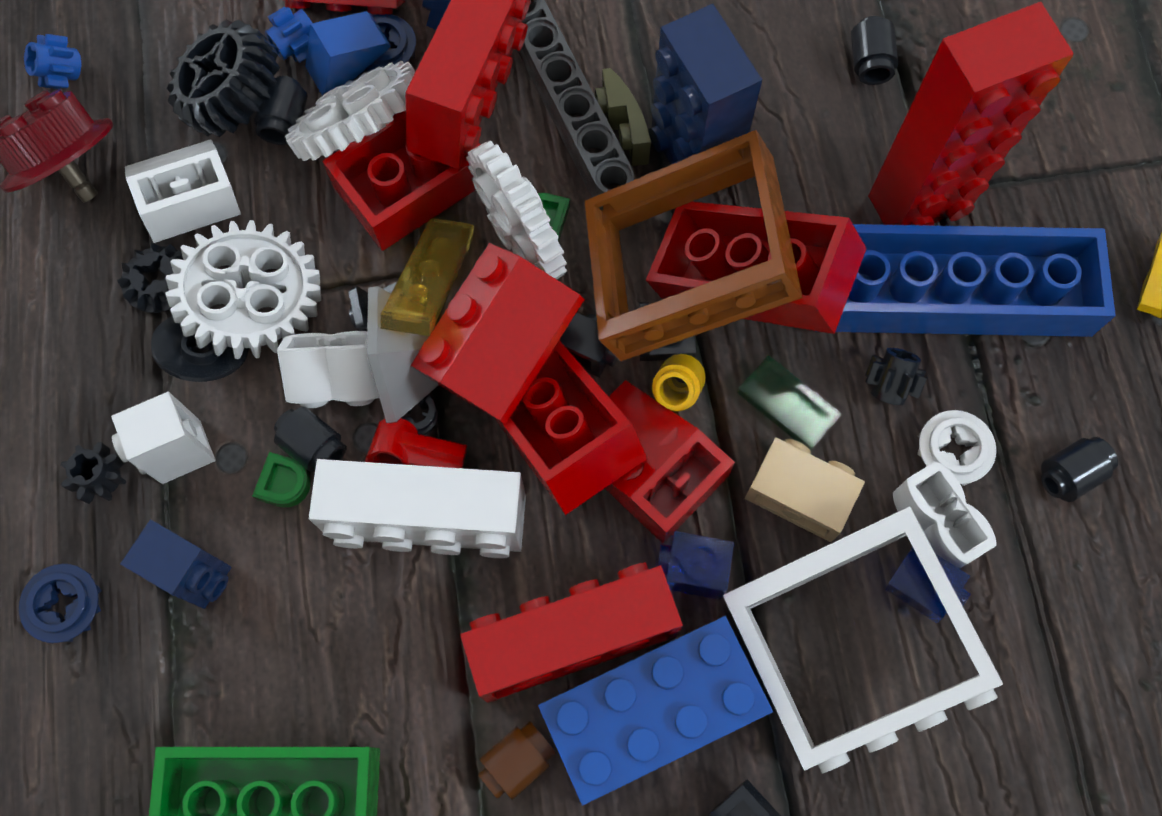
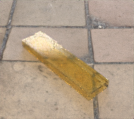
(427, 278)

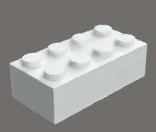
(418, 507)

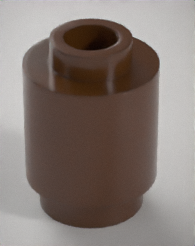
(515, 761)

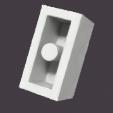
(161, 438)

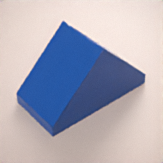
(343, 49)

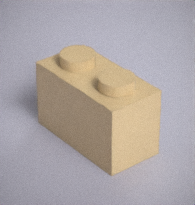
(805, 488)

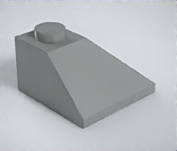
(390, 360)

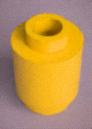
(672, 393)

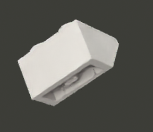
(181, 191)

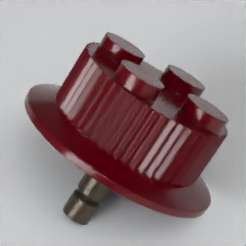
(49, 141)

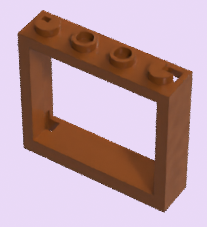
(707, 305)

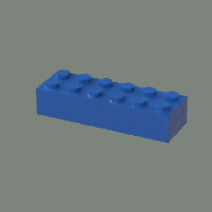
(980, 281)

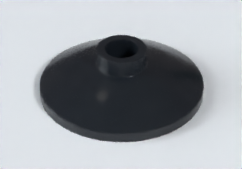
(185, 360)

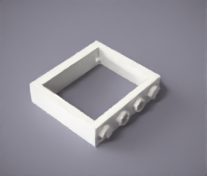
(880, 732)

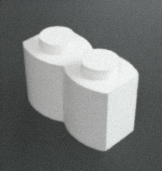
(326, 369)
(950, 524)

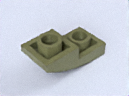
(625, 116)

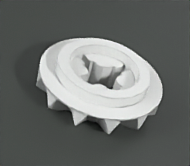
(967, 431)

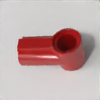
(403, 445)

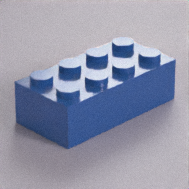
(654, 710)

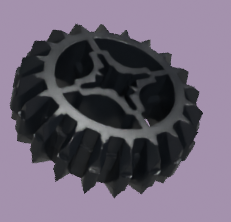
(223, 78)

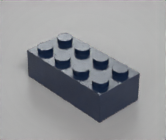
(701, 86)

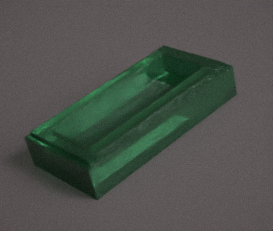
(789, 402)

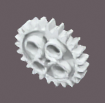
(351, 111)
(515, 209)
(243, 289)

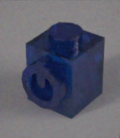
(696, 564)

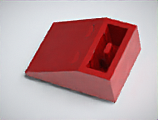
(679, 469)

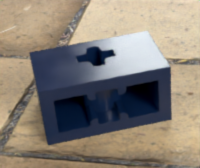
(177, 565)

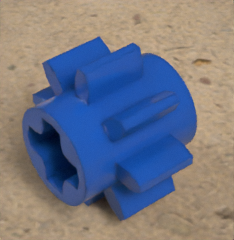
(289, 33)
(52, 61)

